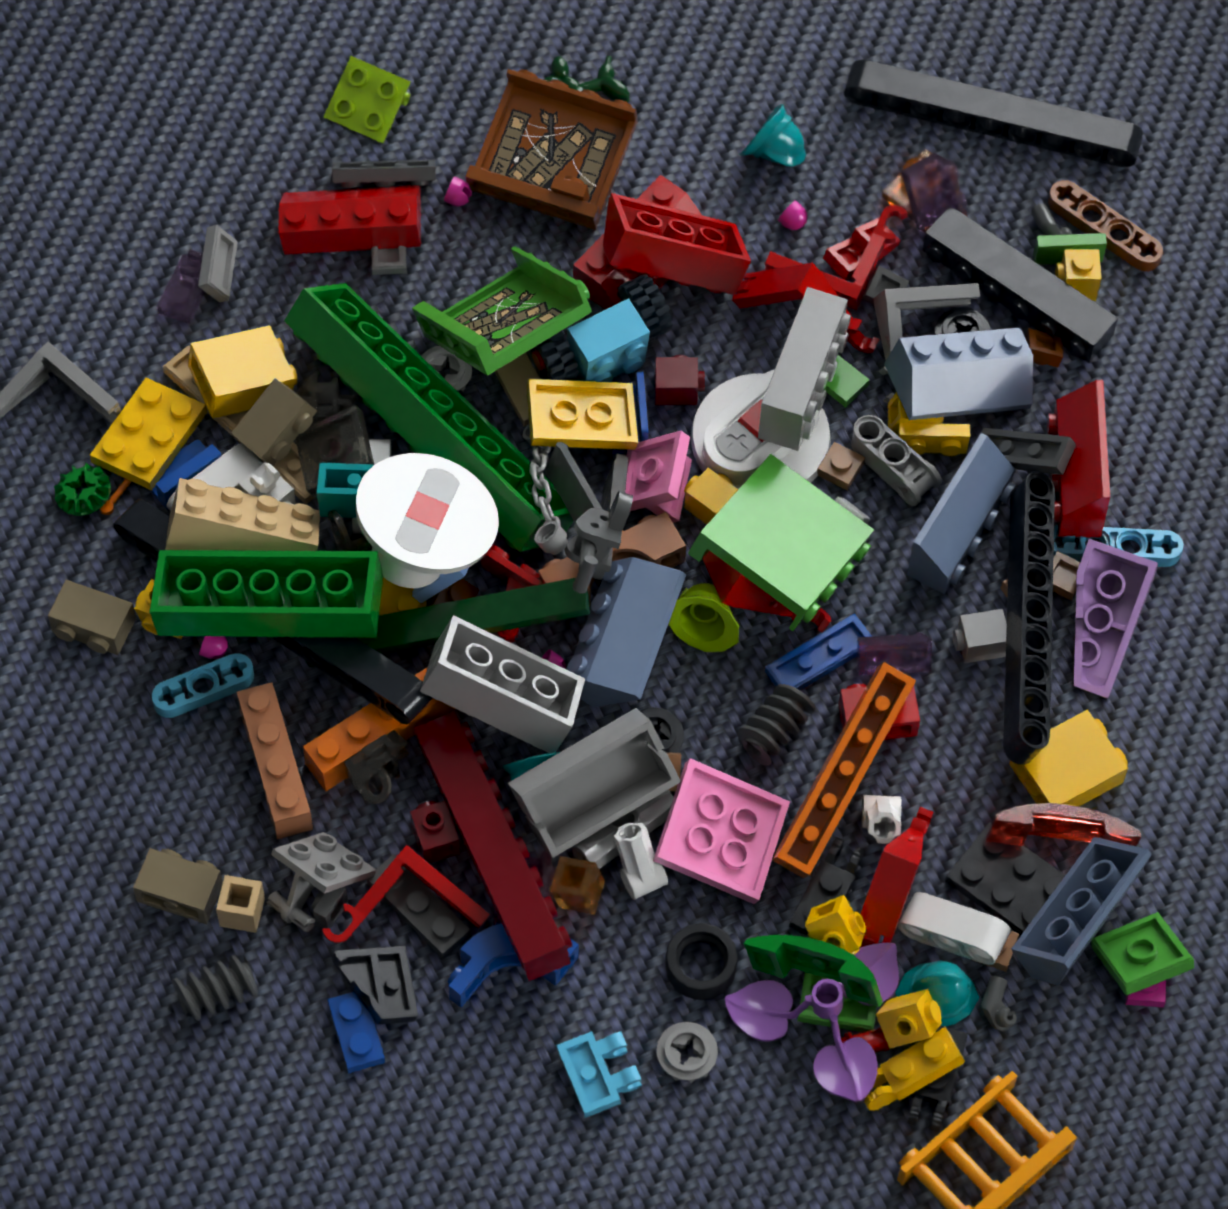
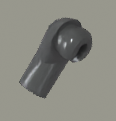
(1046, 222)
(993, 1007)

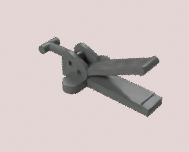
(596, 525)

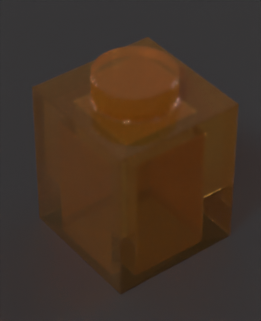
(577, 885)

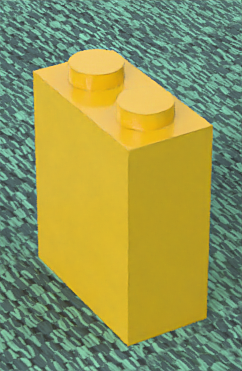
(238, 369)
(1074, 764)

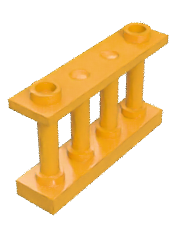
(1023, 1170)

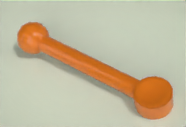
(108, 507)

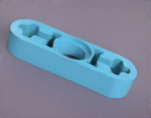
(231, 685)

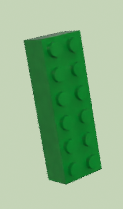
(267, 593)

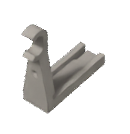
(891, 301)
(36, 372)

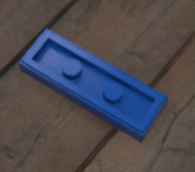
(818, 655)

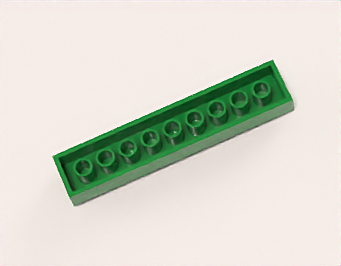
(420, 404)

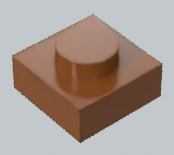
(571, 187)

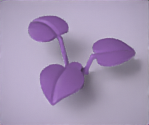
(842, 1069)

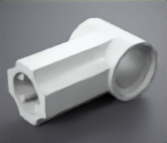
(882, 817)
(636, 853)

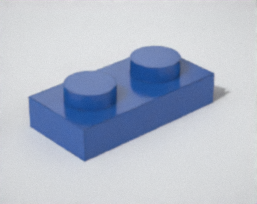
(355, 1032)

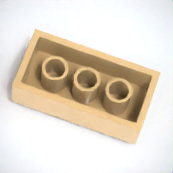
(232, 520)

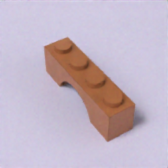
(650, 540)
(275, 760)

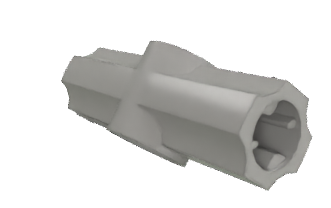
(601, 845)

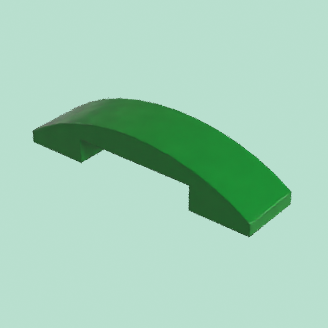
(782, 952)

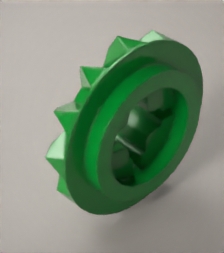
(91, 498)

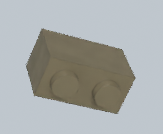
(274, 422)
(91, 618)
(178, 885)

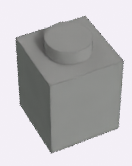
(981, 636)

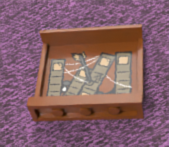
(551, 132)

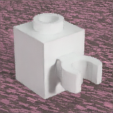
(267, 481)

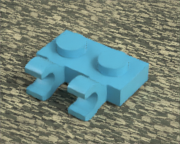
(589, 1075)

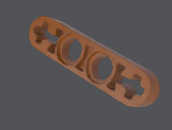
(1109, 221)

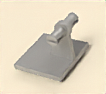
(317, 863)

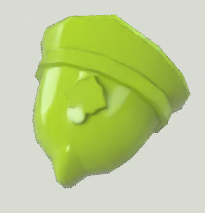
(704, 620)

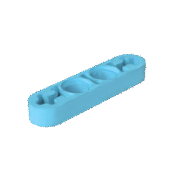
(1115, 536)

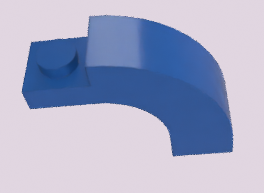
(487, 953)

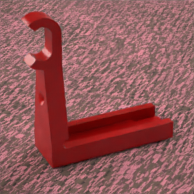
(865, 267)
(789, 285)
(742, 593)
(424, 872)
(893, 881)

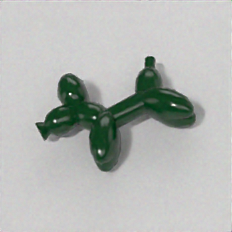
(604, 82)

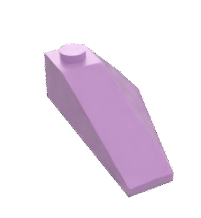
(1108, 606)

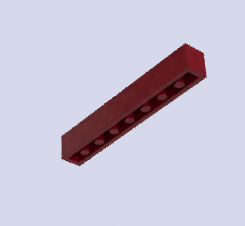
(492, 846)

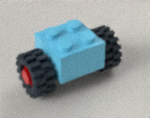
(608, 341)

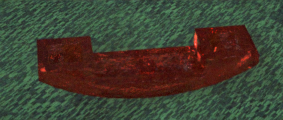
(1059, 822)

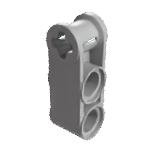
(909, 476)

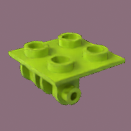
(367, 99)

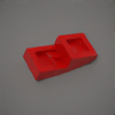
(847, 254)

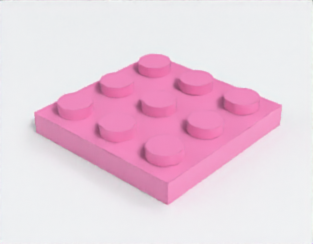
(721, 831)

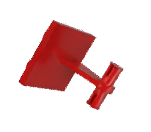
(516, 577)

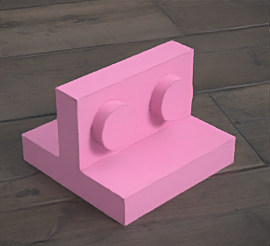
(659, 474)

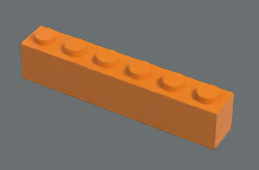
(328, 751)
(843, 770)

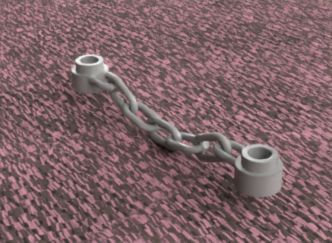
(551, 535)

